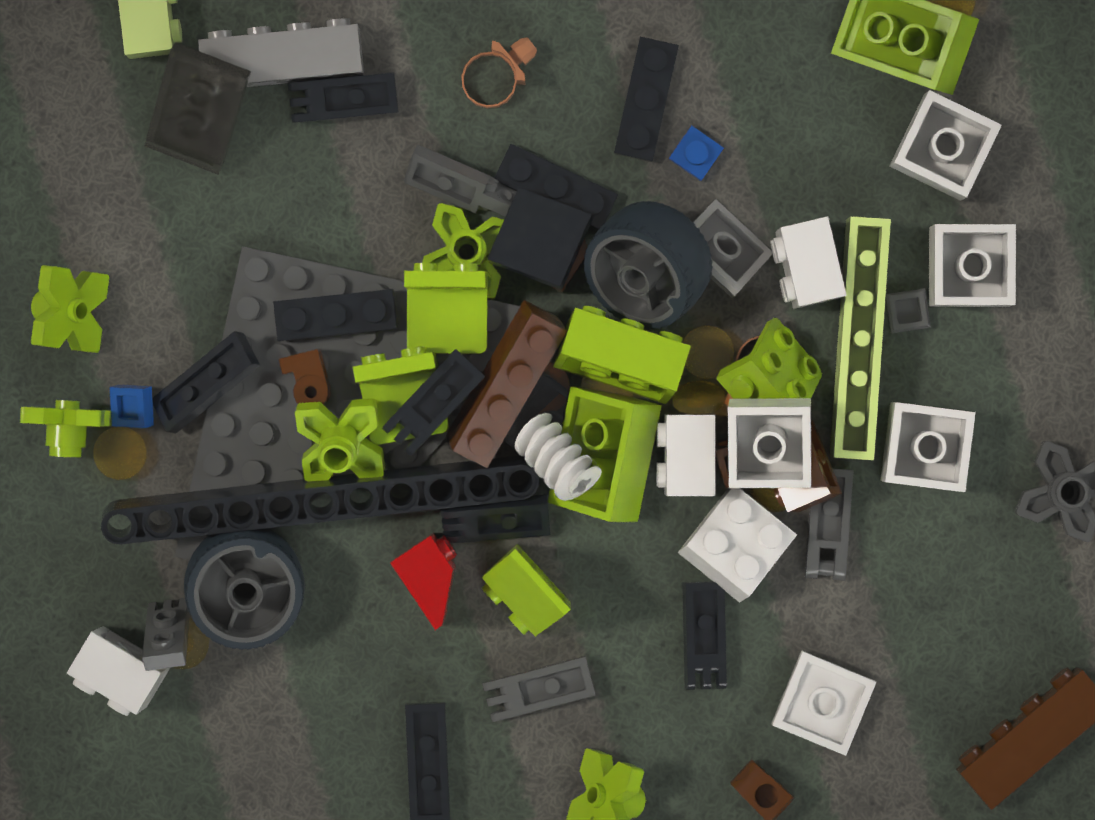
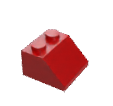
(428, 575)

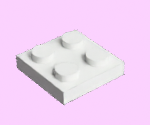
(823, 703)

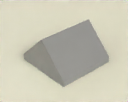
(733, 247)

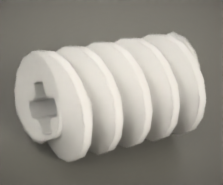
(555, 457)

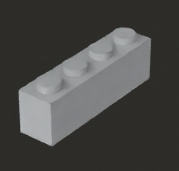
(292, 54)

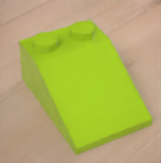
(907, 40)
(525, 591)

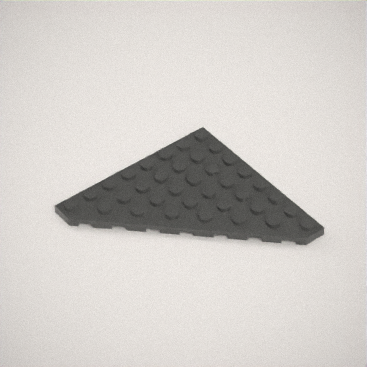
(253, 427)

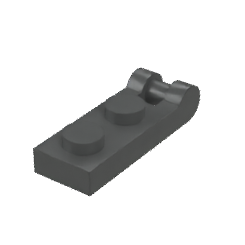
(830, 529)

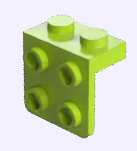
(447, 308)
(773, 369)
(393, 384)

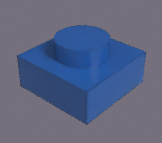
(696, 153)
(131, 406)

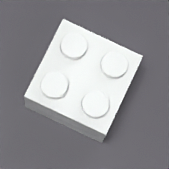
(945, 145)
(808, 263)
(972, 265)
(769, 443)
(927, 446)
(687, 455)
(737, 543)
(116, 671)

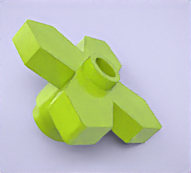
(455, 232)
(65, 308)
(65, 425)
(341, 441)
(610, 791)

